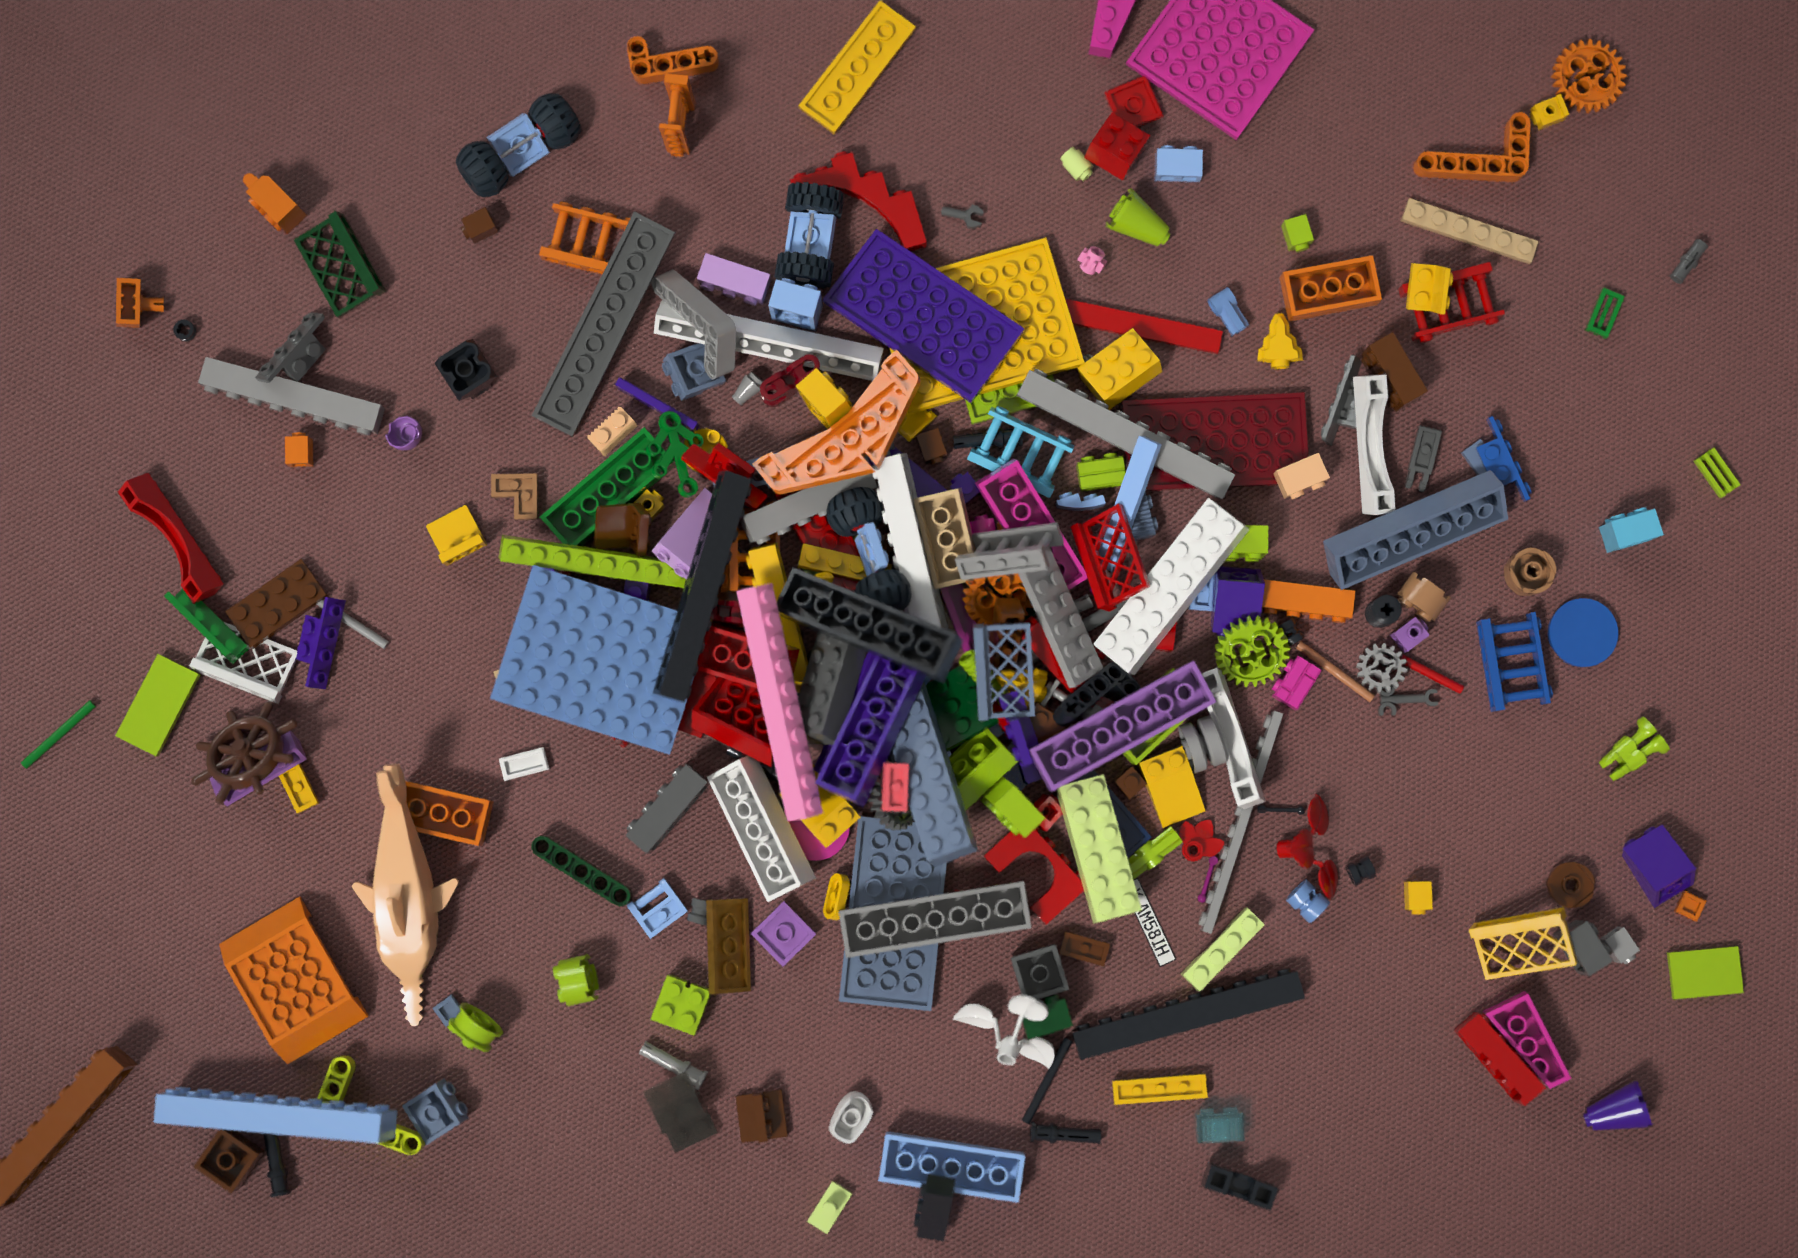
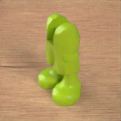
(1626, 750)

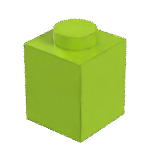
(1297, 233)

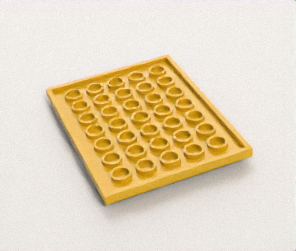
(1028, 291)

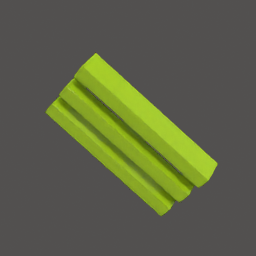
(1724, 468)

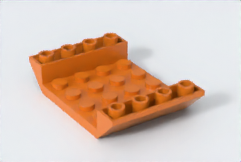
(290, 982)

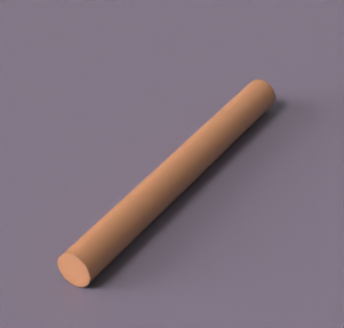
(1335, 671)

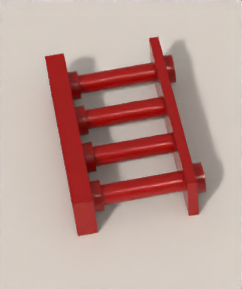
(1478, 274)

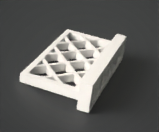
(243, 681)

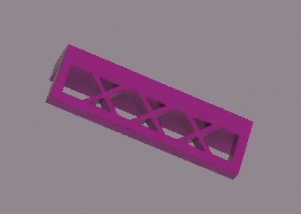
(959, 616)

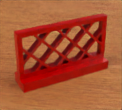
(1096, 569)

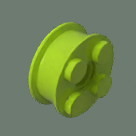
(474, 1027)

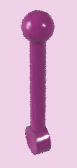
(1202, 897)

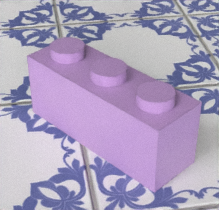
(733, 279)

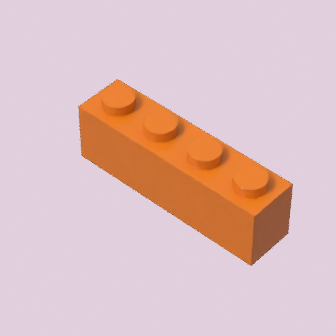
(1308, 600)

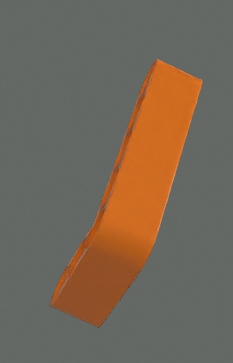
(1481, 161)

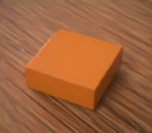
(1690, 906)

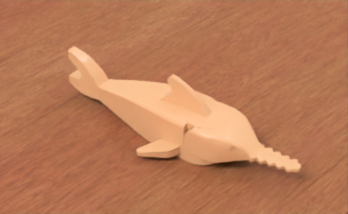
(403, 894)

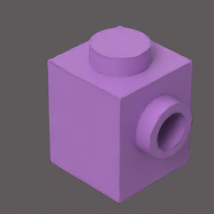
(1410, 634)

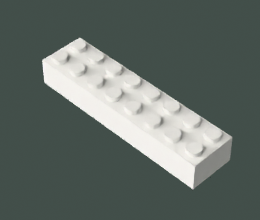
(897, 494)
(1174, 586)

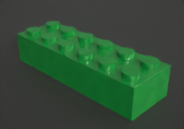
(615, 481)

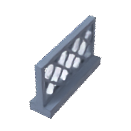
(983, 666)

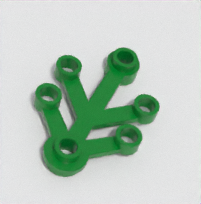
(675, 449)

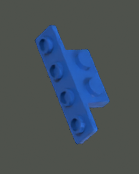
(1497, 458)

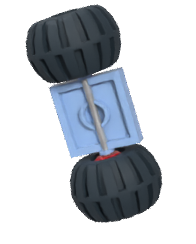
(518, 144)
(858, 513)

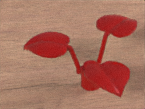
(1302, 847)

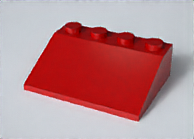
(734, 717)

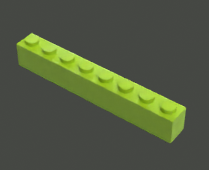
(587, 561)

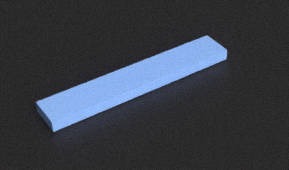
(1131, 492)

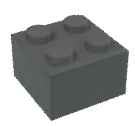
(1588, 949)
(1039, 972)

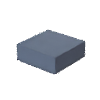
(447, 1009)

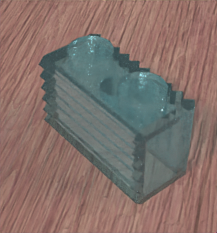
(1219, 1126)

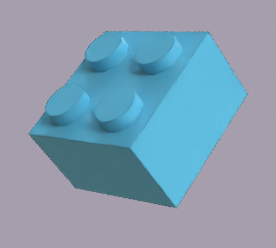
(1628, 531)

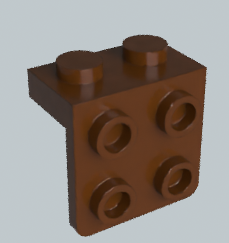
(622, 527)

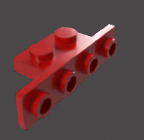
(721, 460)

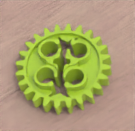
(1244, 634)

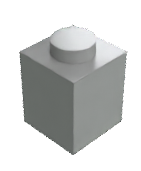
(1621, 945)

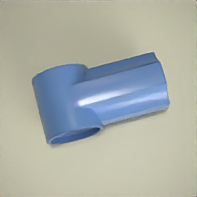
(1225, 306)

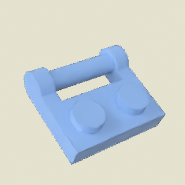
(662, 914)

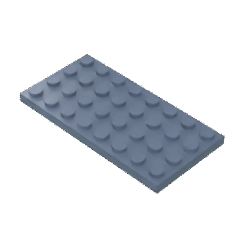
(885, 870)

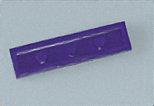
(654, 403)

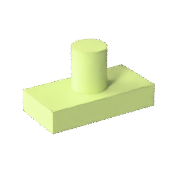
(829, 1207)

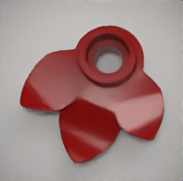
(1201, 838)

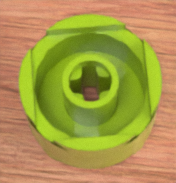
(576, 980)

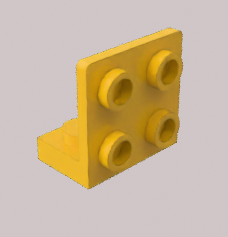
(1429, 288)
(456, 535)

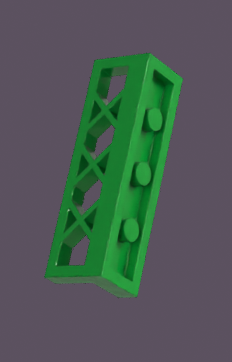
(209, 625)

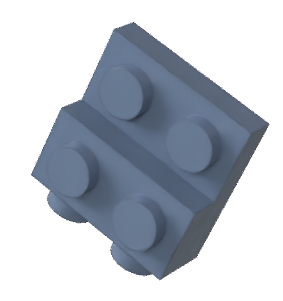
(688, 372)
(436, 1111)

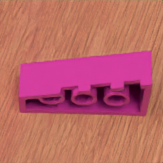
(1108, 25)
(1525, 1031)

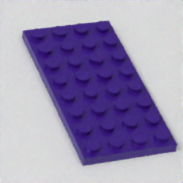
(923, 315)

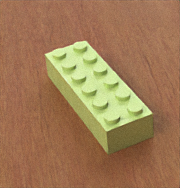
(1098, 849)

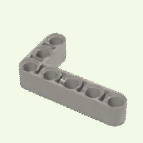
(705, 317)

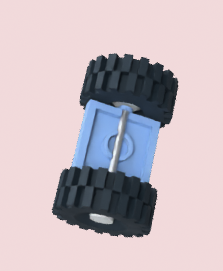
(810, 234)

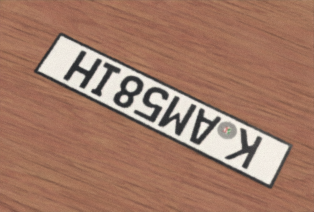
(1152, 928)

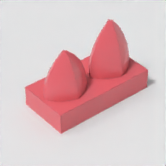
(895, 786)

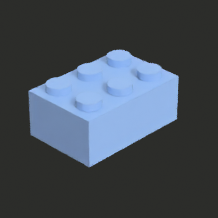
(795, 304)

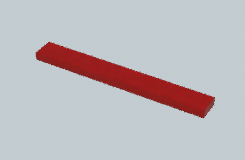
(1146, 326)

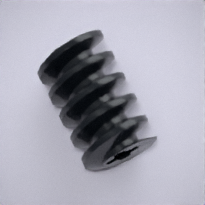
(1385, 603)

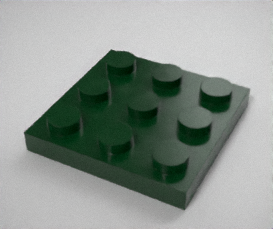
(957, 708)

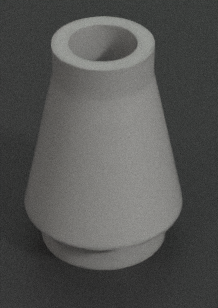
(748, 388)

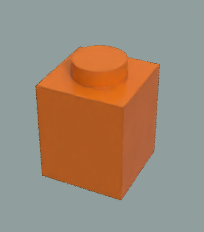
(298, 450)

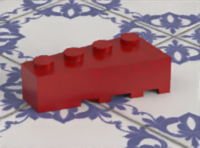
(1499, 1059)

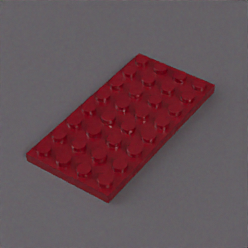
(1241, 431)

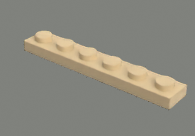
(1469, 231)

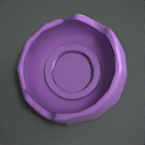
(404, 433)

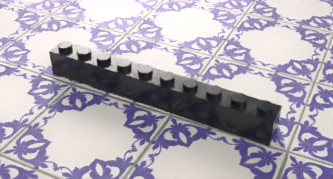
(702, 586)
(1188, 1014)

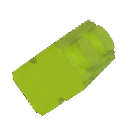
(1101, 472)

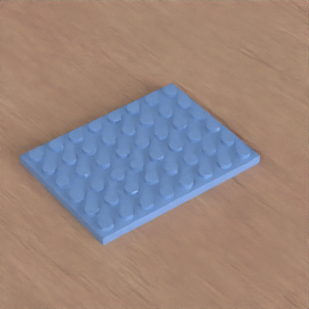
(590, 660)

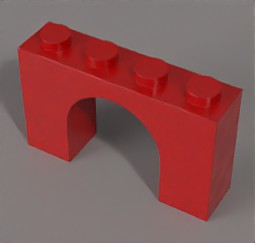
(1066, 883)

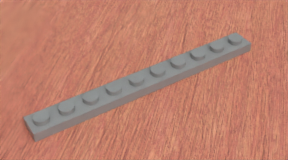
(1236, 832)

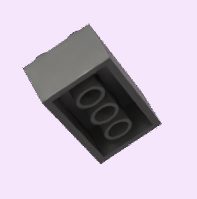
(667, 809)

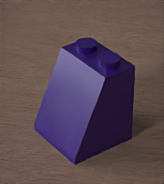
(1236, 595)
(1659, 865)

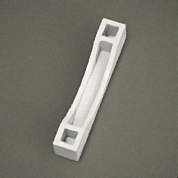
(1375, 484)
(1238, 758)

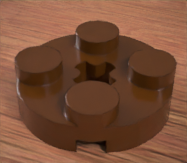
(1584, 884)

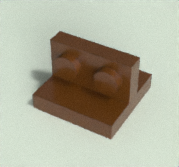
(761, 1116)

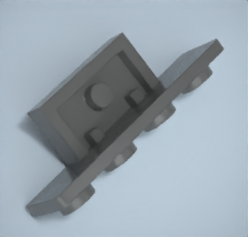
(296, 353)
(1343, 409)

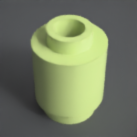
(1076, 164)

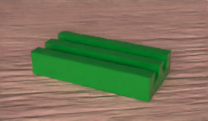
(1597, 330)

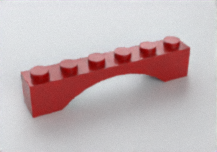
(146, 499)

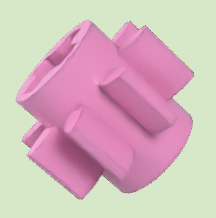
(1092, 260)

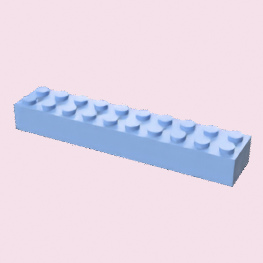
(276, 1115)

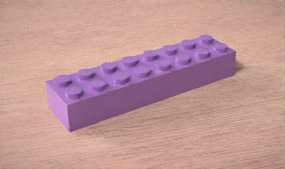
(1121, 726)

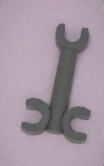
(1389, 700)

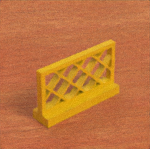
(1515, 925)

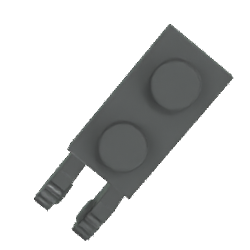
(1423, 456)

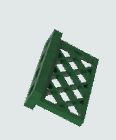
(356, 254)

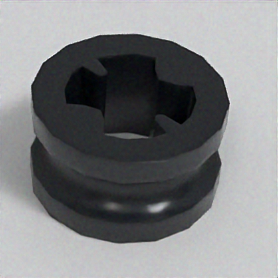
(177, 328)

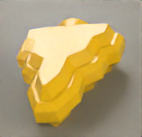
(1279, 345)
(1021, 681)

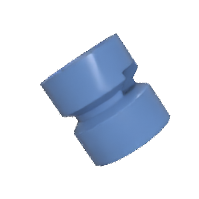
(1308, 902)

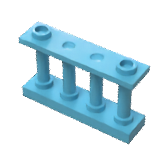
(981, 454)

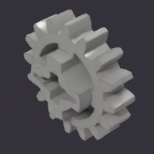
(1391, 665)

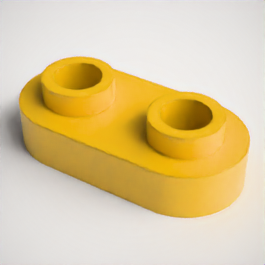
(836, 896)

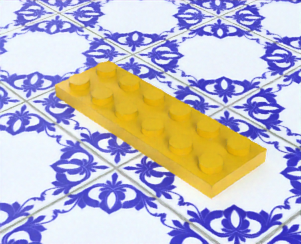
(857, 67)

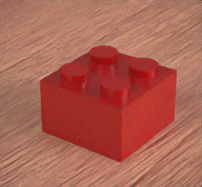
(1117, 146)

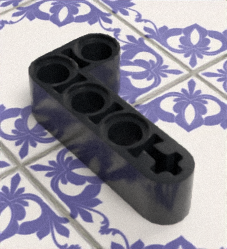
(1113, 686)

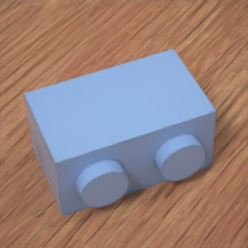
(1178, 164)

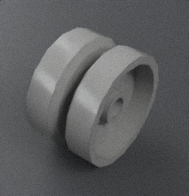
(1202, 744)

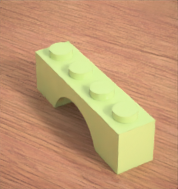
(1223, 949)

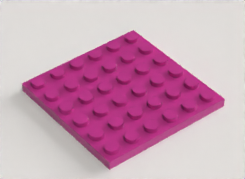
(1220, 56)

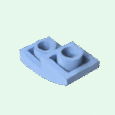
(1072, 502)

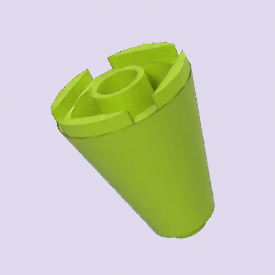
(1137, 220)

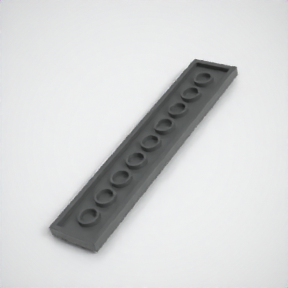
(603, 324)

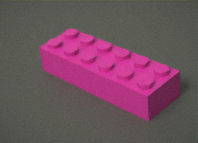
(1019, 505)

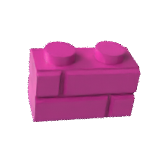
(1296, 682)

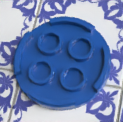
(1583, 632)

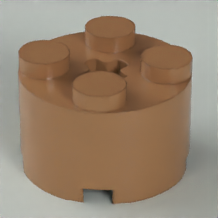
(1516, 572)
(1423, 597)

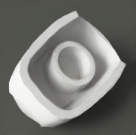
(851, 1117)

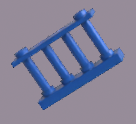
(1491, 653)

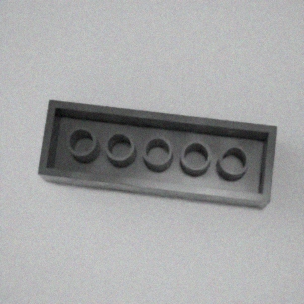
(828, 688)

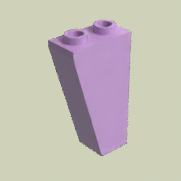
(680, 541)

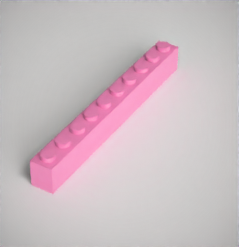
(779, 702)

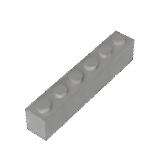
(797, 508)

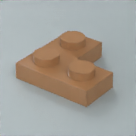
(521, 488)

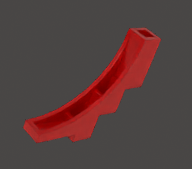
(871, 189)

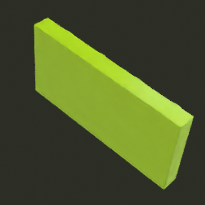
(157, 705)

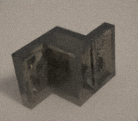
(680, 1111)

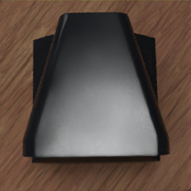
(466, 370)

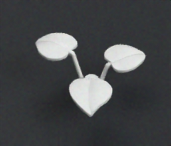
(1009, 1048)

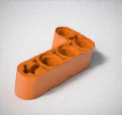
(674, 59)

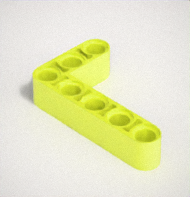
(343, 1080)

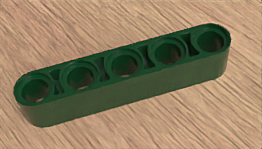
(570, 869)

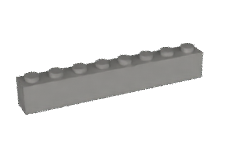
(292, 396)

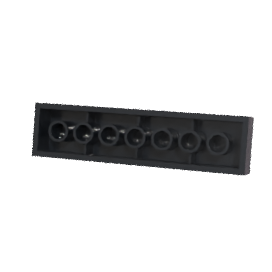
(868, 625)

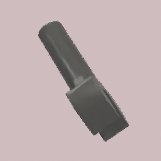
(964, 215)

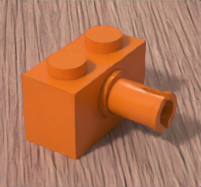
(130, 303)

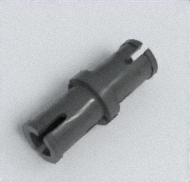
(1688, 261)

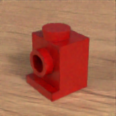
(1052, 810)

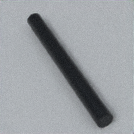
(1047, 1080)

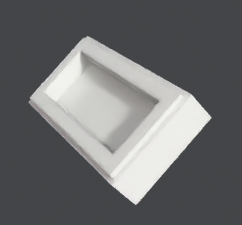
(524, 764)

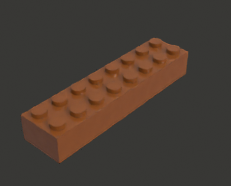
(61, 1121)

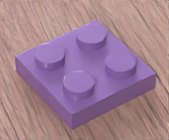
(783, 933)

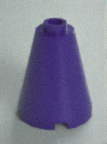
(1619, 1110)

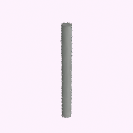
(362, 629)

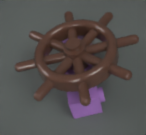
(251, 759)

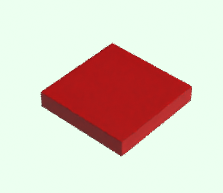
(1134, 102)

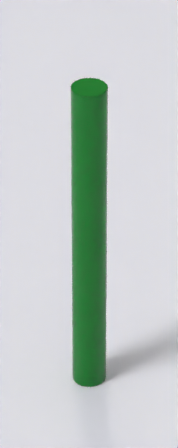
(58, 734)

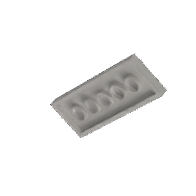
(1061, 623)

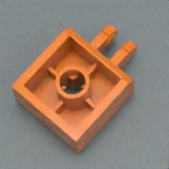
(271, 199)

